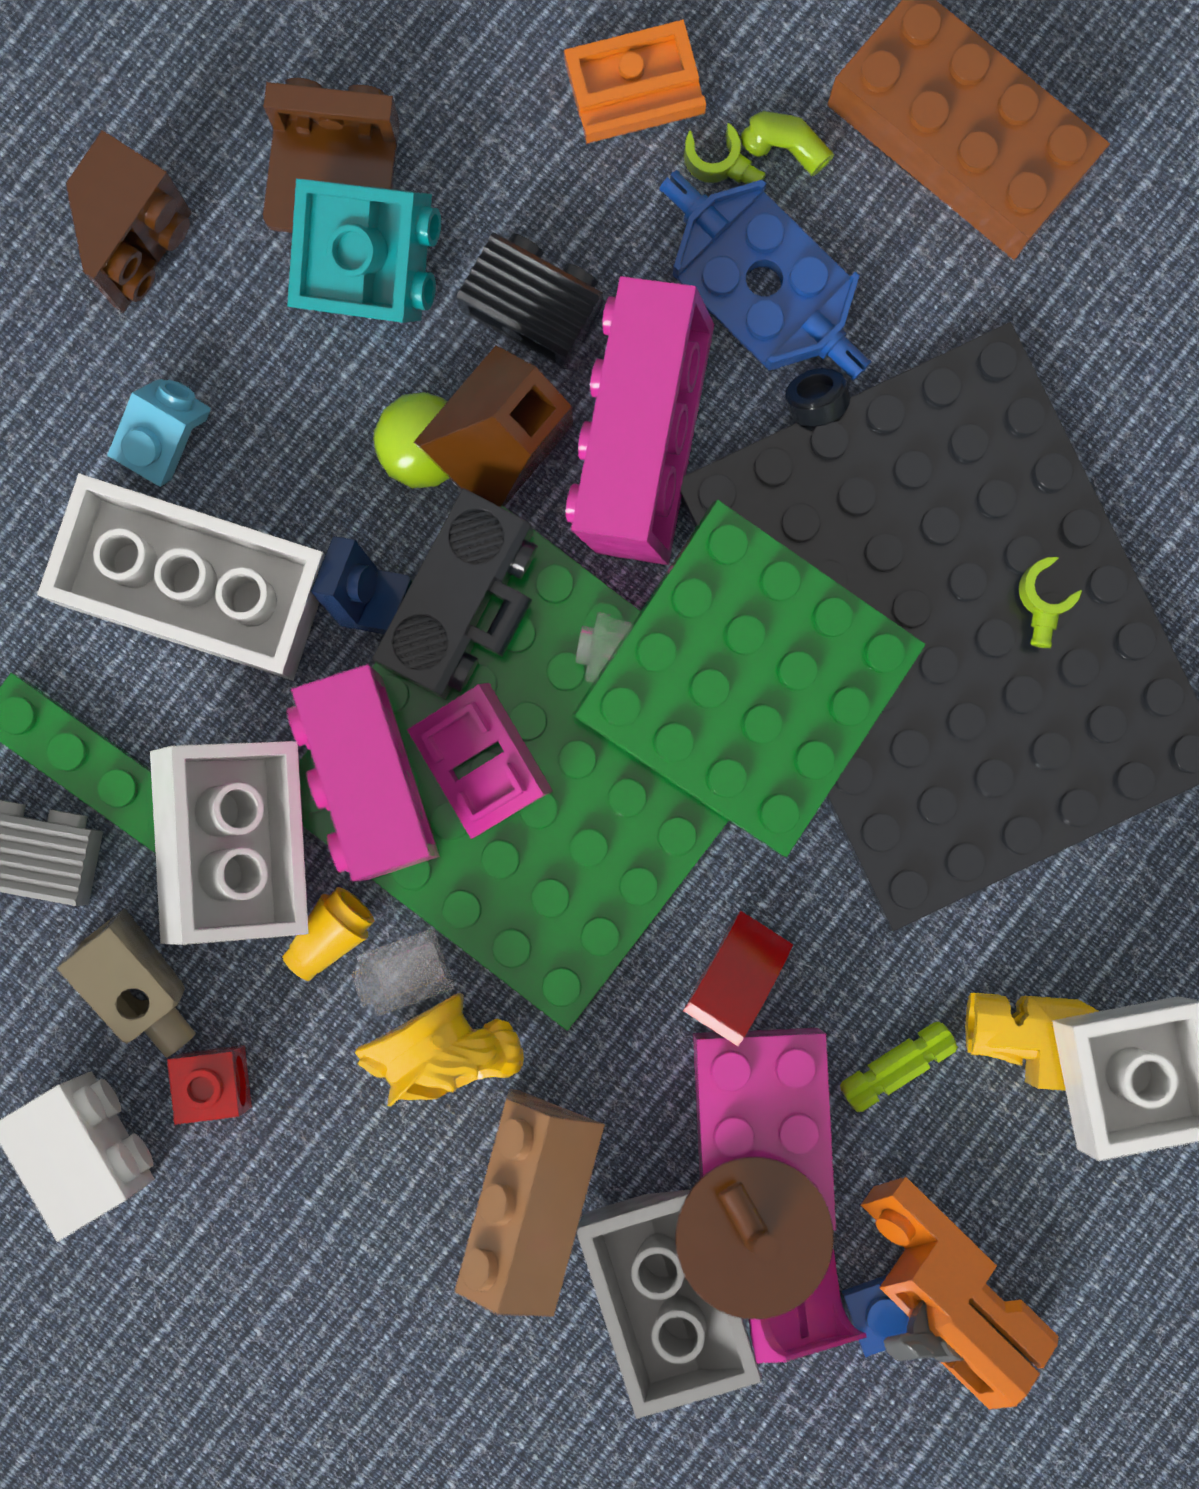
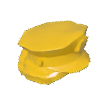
(441, 1053)

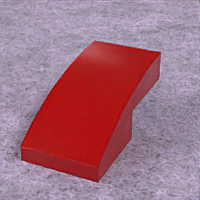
(738, 978)

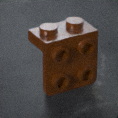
(327, 139)

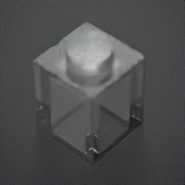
(402, 973)

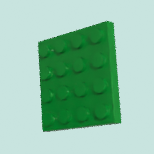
(749, 678)

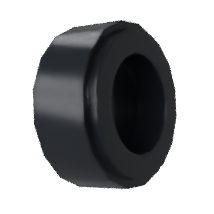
(817, 397)

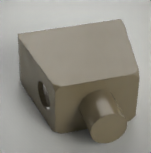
(121, 959)

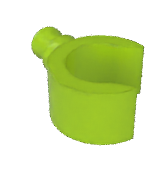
(734, 166)
(1044, 614)

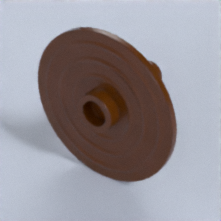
(754, 1238)

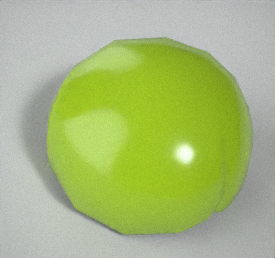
(394, 438)

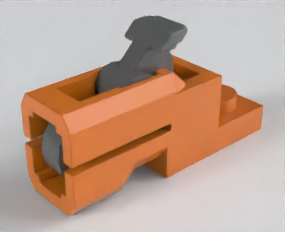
(949, 1304)

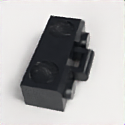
(439, 614)

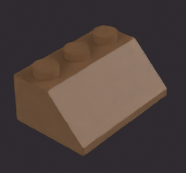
(529, 1207)

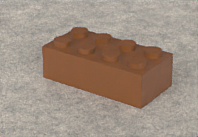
(965, 122)

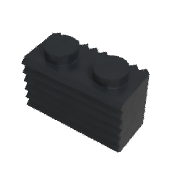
(531, 298)

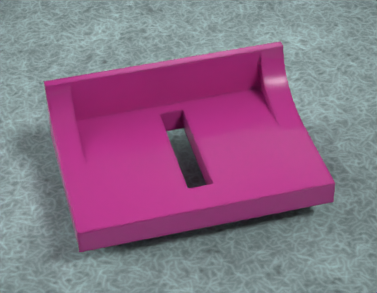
(494, 788)
(808, 1328)

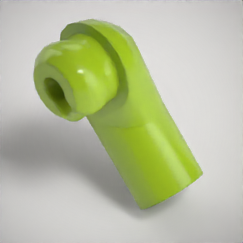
(786, 132)

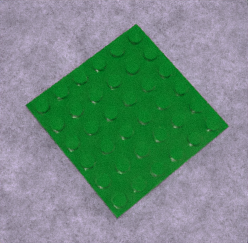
(576, 874)

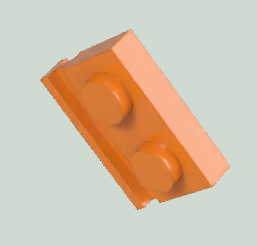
(635, 81)

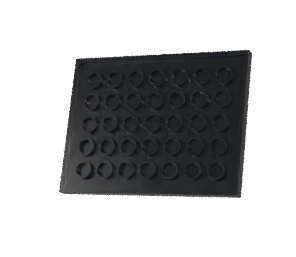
(931, 515)

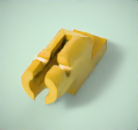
(1020, 1036)

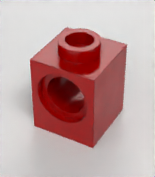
(209, 1084)

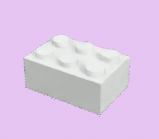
(228, 842)

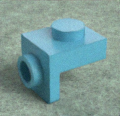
(157, 429)

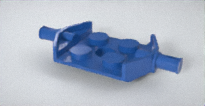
(748, 231)

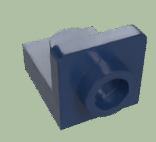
(356, 590)

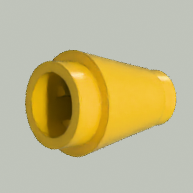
(334, 929)

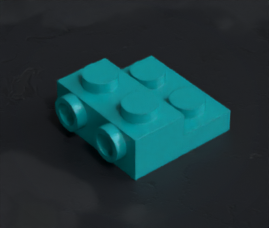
(362, 250)

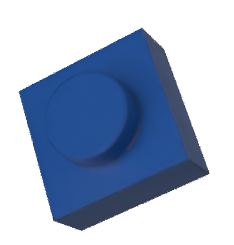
(874, 1314)

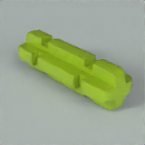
(898, 1066)

